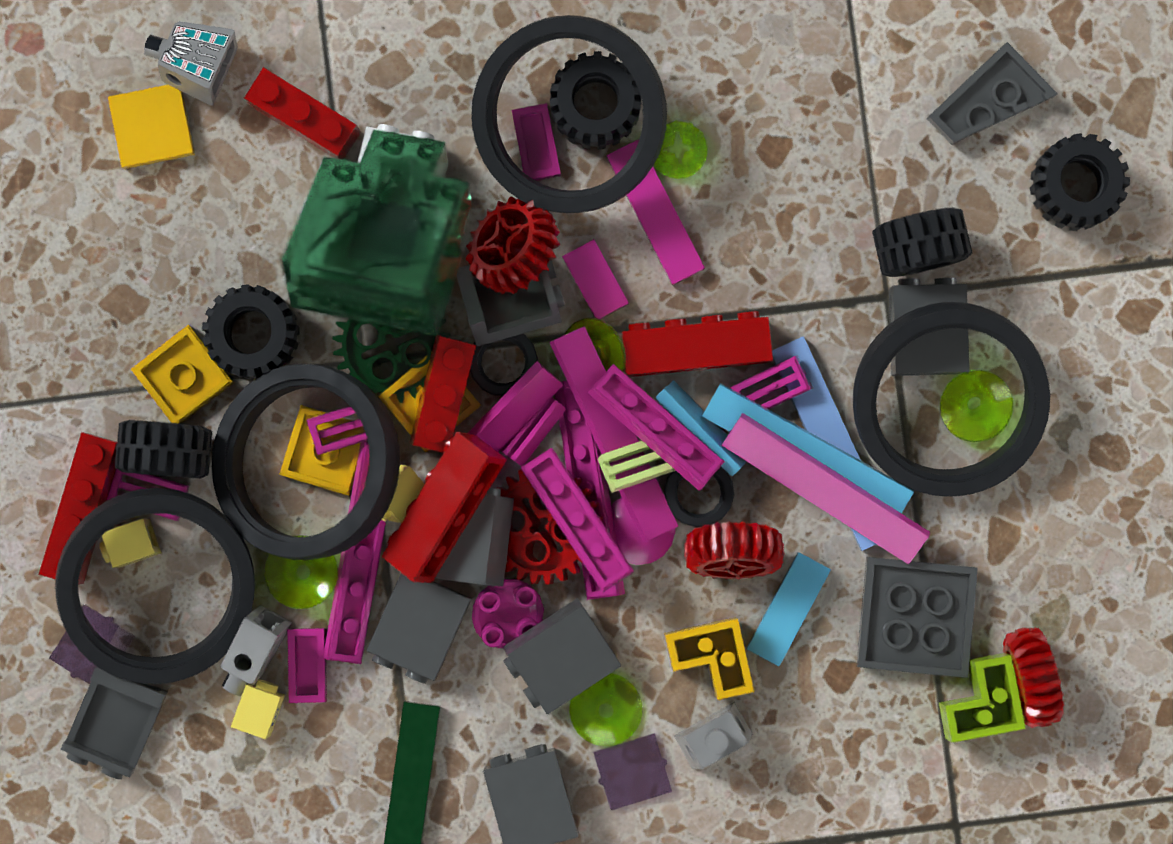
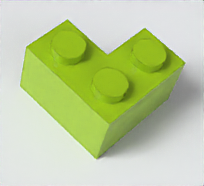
(992, 708)

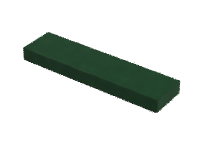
(412, 773)

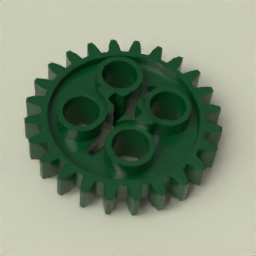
(362, 369)

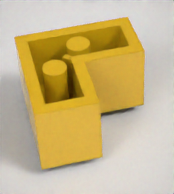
(718, 646)

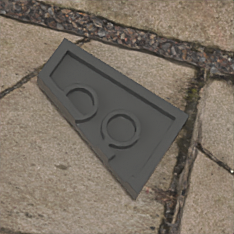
(991, 95)

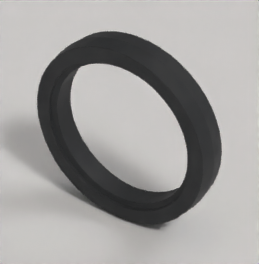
(485, 114)
(230, 447)
(988, 471)
(164, 668)

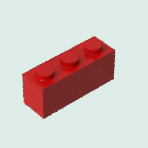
(302, 114)
(442, 393)

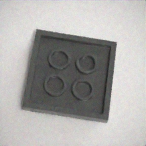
(917, 617)

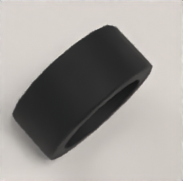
(491, 386)
(709, 518)

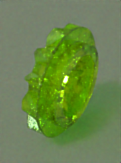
(692, 160)

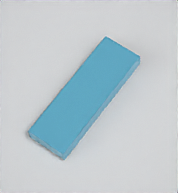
(690, 414)
(788, 609)

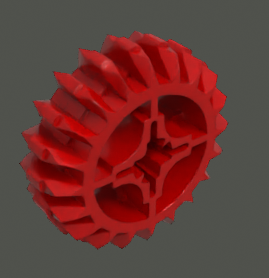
(512, 245)
(734, 550)
(1035, 677)

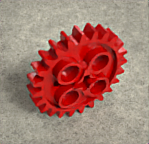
(521, 542)

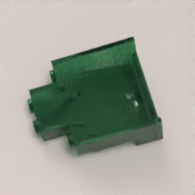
(380, 236)

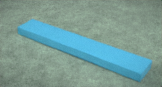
(728, 406)

